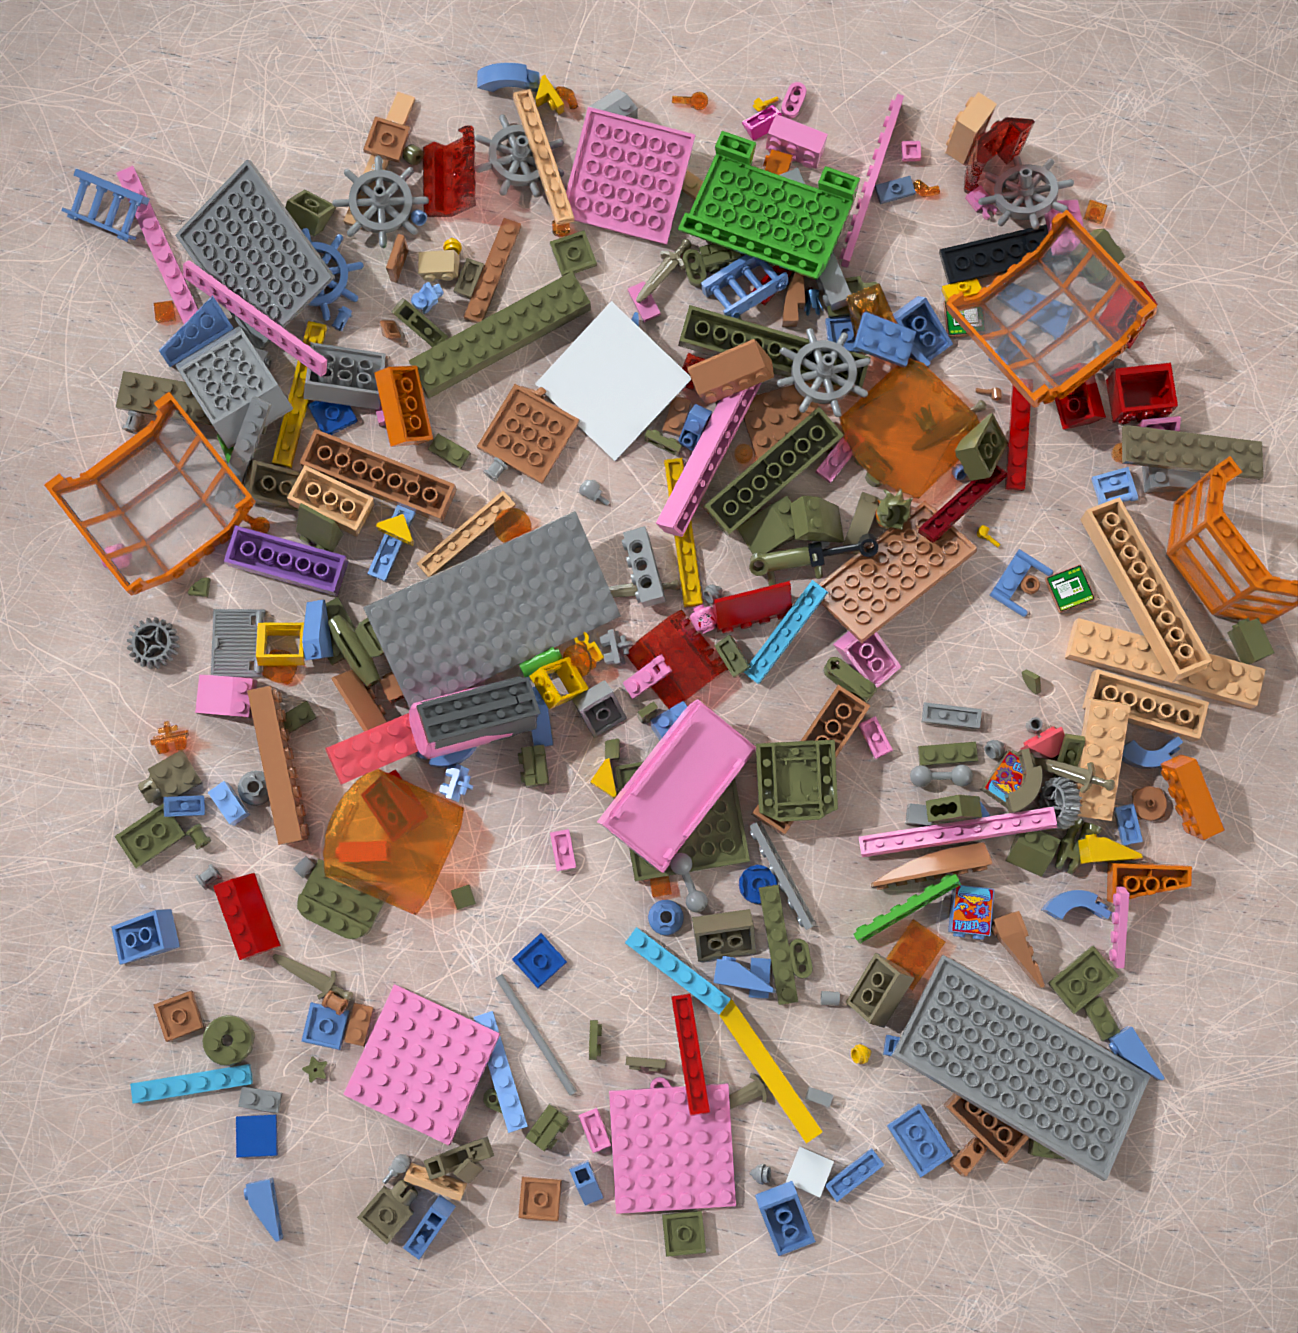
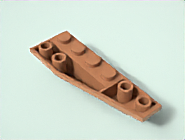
(938, 864)

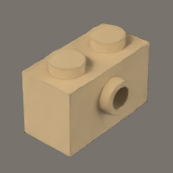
(438, 265)

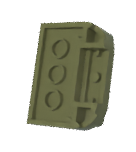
(337, 905)

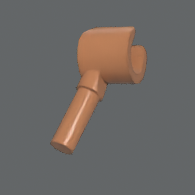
(539, 392)
(994, 392)

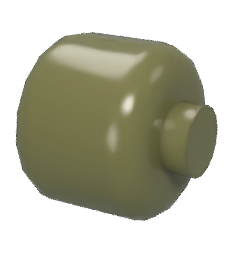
(413, 154)

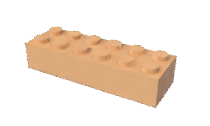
(1151, 705)
(1104, 744)

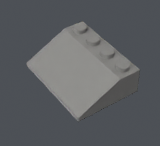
(348, 377)

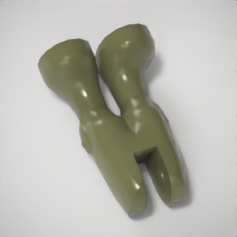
(1070, 849)

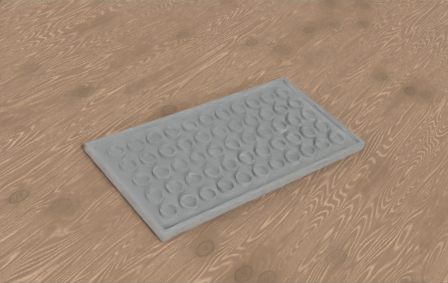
(492, 611)
(1022, 1067)

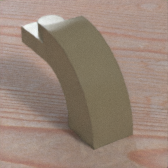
(862, 519)
(1030, 783)
(450, 1160)

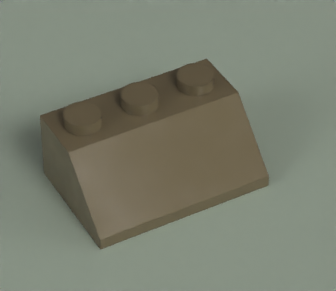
(724, 935)
(879, 990)

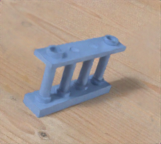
(118, 193)
(728, 276)

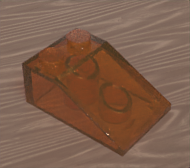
(871, 301)

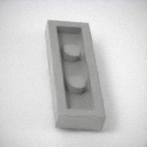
(951, 715)

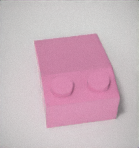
(868, 658)
(224, 695)

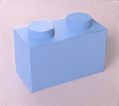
(228, 803)

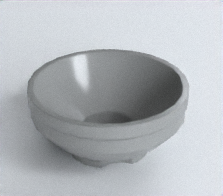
(257, 798)

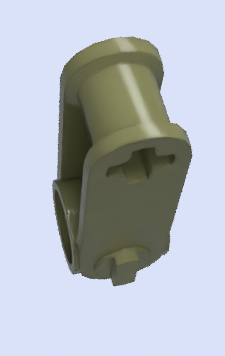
(849, 679)

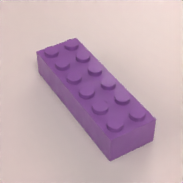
(286, 560)

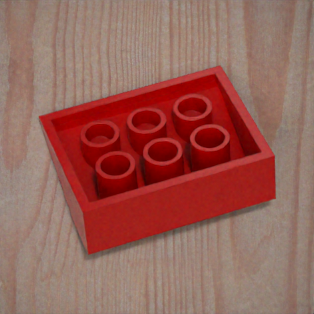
(752, 607)

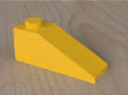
(1104, 850)

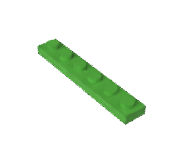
(913, 904)

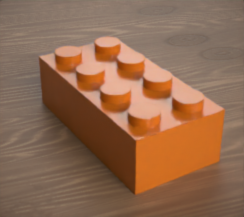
(403, 405)
(1192, 797)

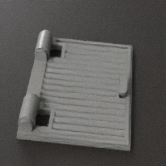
(235, 642)

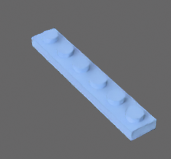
(503, 1079)

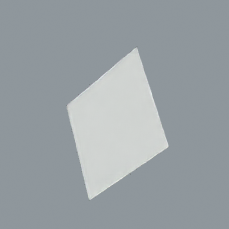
(810, 1171)

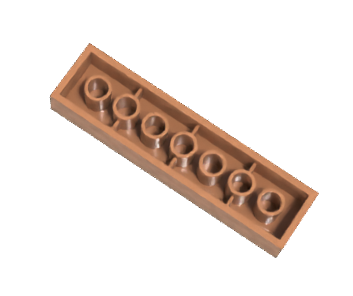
(379, 476)
(834, 722)
(278, 765)

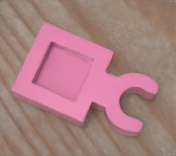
(973, 198)

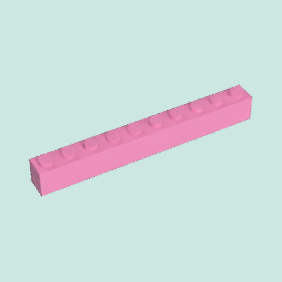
(704, 461)

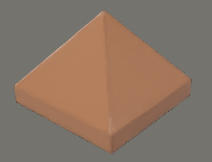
(389, 329)

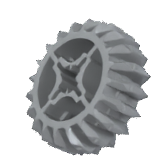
(150, 650)
(1065, 799)

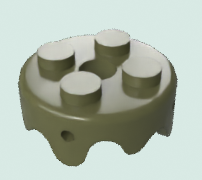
(242, 1043)

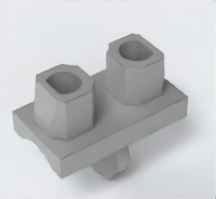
(618, 645)

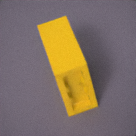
(278, 629)
(565, 670)

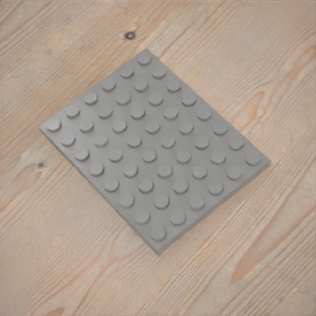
(255, 250)

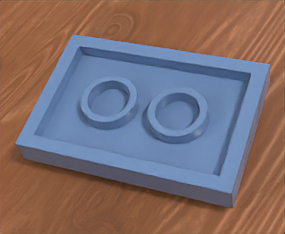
(884, 339)
(919, 1140)

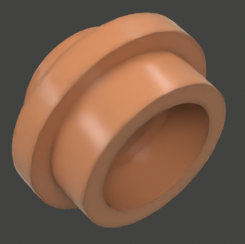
(1034, 580)

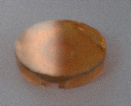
(511, 524)

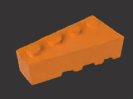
(1146, 878)

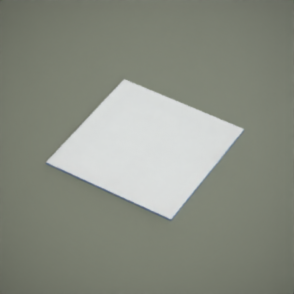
(613, 380)

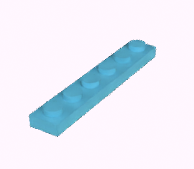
(786, 631)
(678, 971)
(191, 1083)

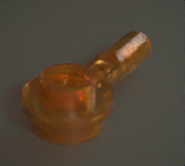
(697, 101)
(258, 524)

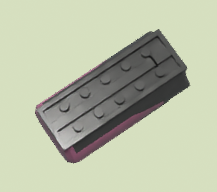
(473, 717)

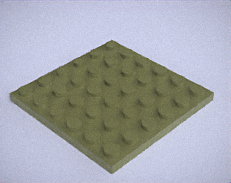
(715, 841)

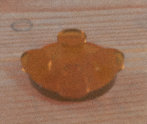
(580, 658)
(280, 674)

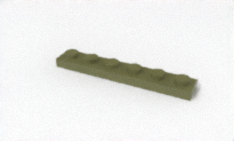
(778, 944)

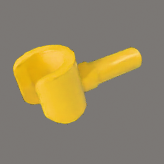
(759, 105)
(983, 534)

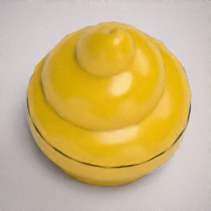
(452, 244)
(860, 1054)

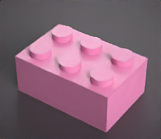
(797, 140)

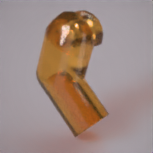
(568, 95)
(925, 191)

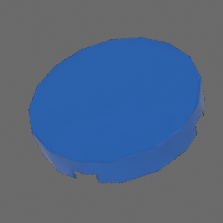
(752, 879)

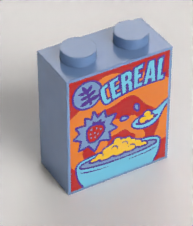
(971, 911)

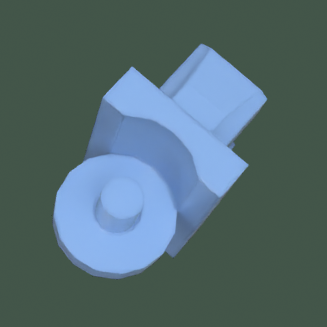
(427, 297)
(458, 784)

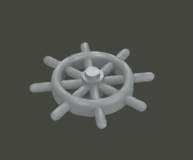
(518, 155)
(1026, 192)
(380, 201)
(823, 372)

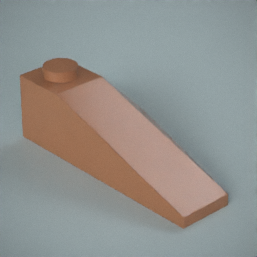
(1012, 935)

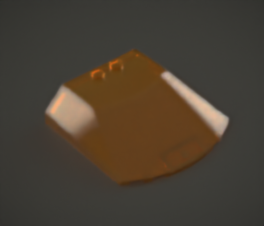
(908, 429)
(390, 839)

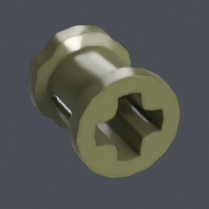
(198, 836)

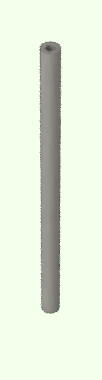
(535, 1034)

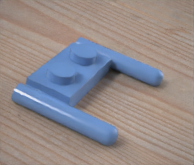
(1012, 578)

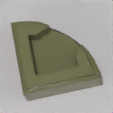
(200, 588)
(1032, 681)

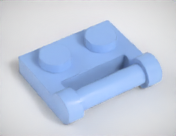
(1112, 482)

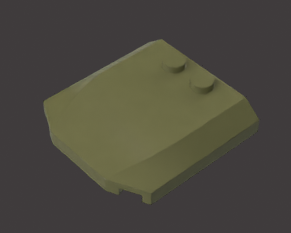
(796, 779)

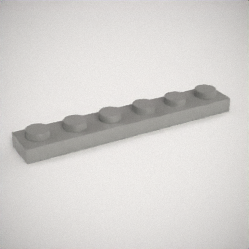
(249, 437)
(785, 881)

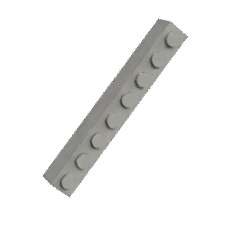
(832, 278)

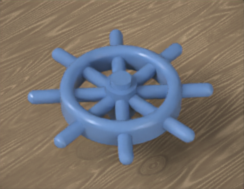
(330, 251)

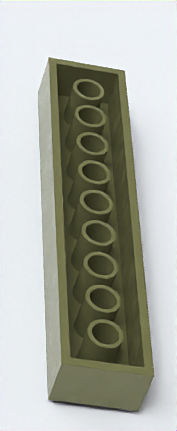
(717, 333)
(501, 334)

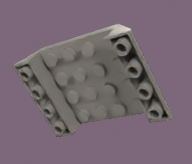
(226, 379)

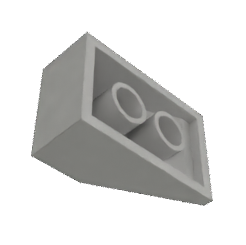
(1168, 479)

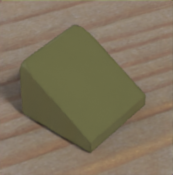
(612, 749)
(463, 897)

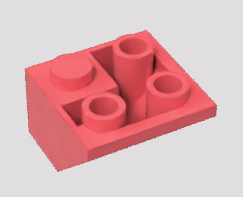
(1047, 745)

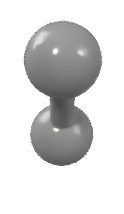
(922, 776)
(696, 900)

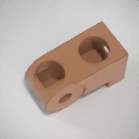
(968, 1157)

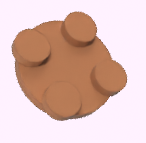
(1149, 803)

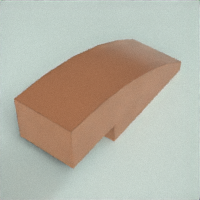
(794, 300)

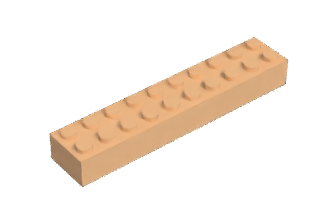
(1145, 590)
(1134, 657)

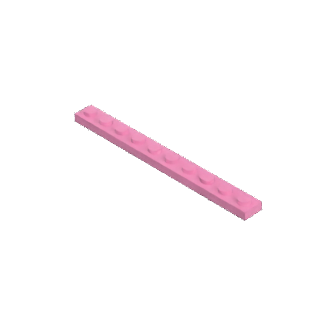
(868, 187)
(160, 247)
(255, 318)
(958, 832)

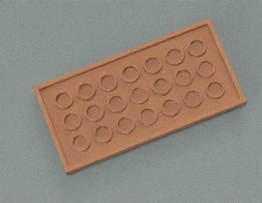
(878, 588)

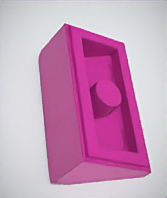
(761, 122)

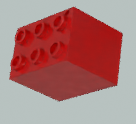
(1141, 392)

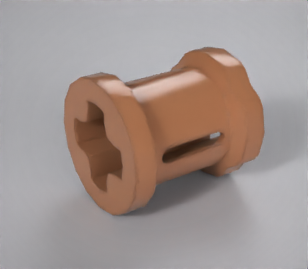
(335, 1003)

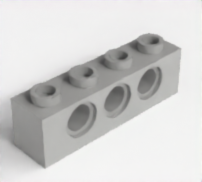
(640, 538)

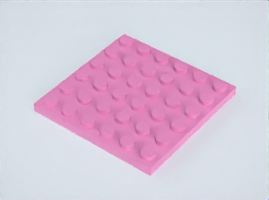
(628, 175)
(422, 1064)
(668, 1156)

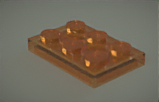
(915, 950)

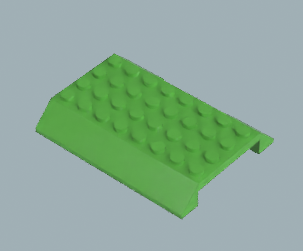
(770, 213)

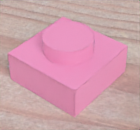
(911, 151)

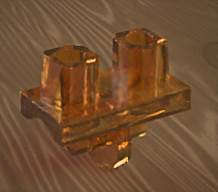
(161, 741)

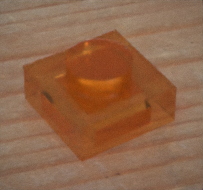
(1095, 212)
(164, 311)
(660, 886)

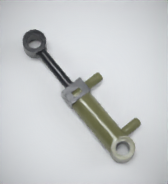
(804, 556)

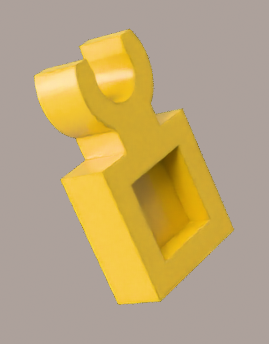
(592, 648)

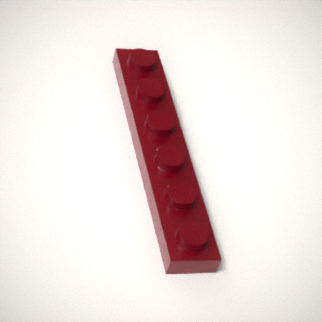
(960, 505)

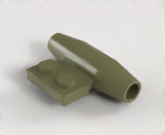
(358, 647)

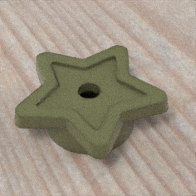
(309, 1069)

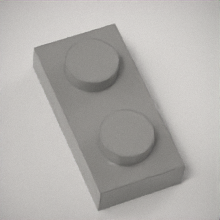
(260, 1099)

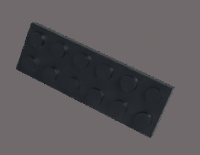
(989, 255)

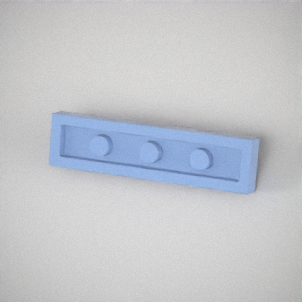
(389, 549)

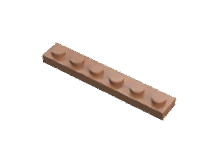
(492, 271)

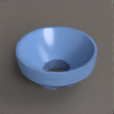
(665, 928)

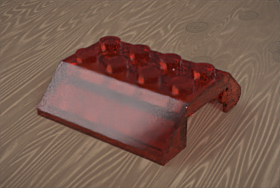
(1004, 140)
(450, 175)
(684, 655)

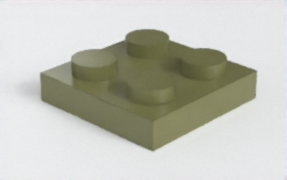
(573, 253)
(684, 1233)

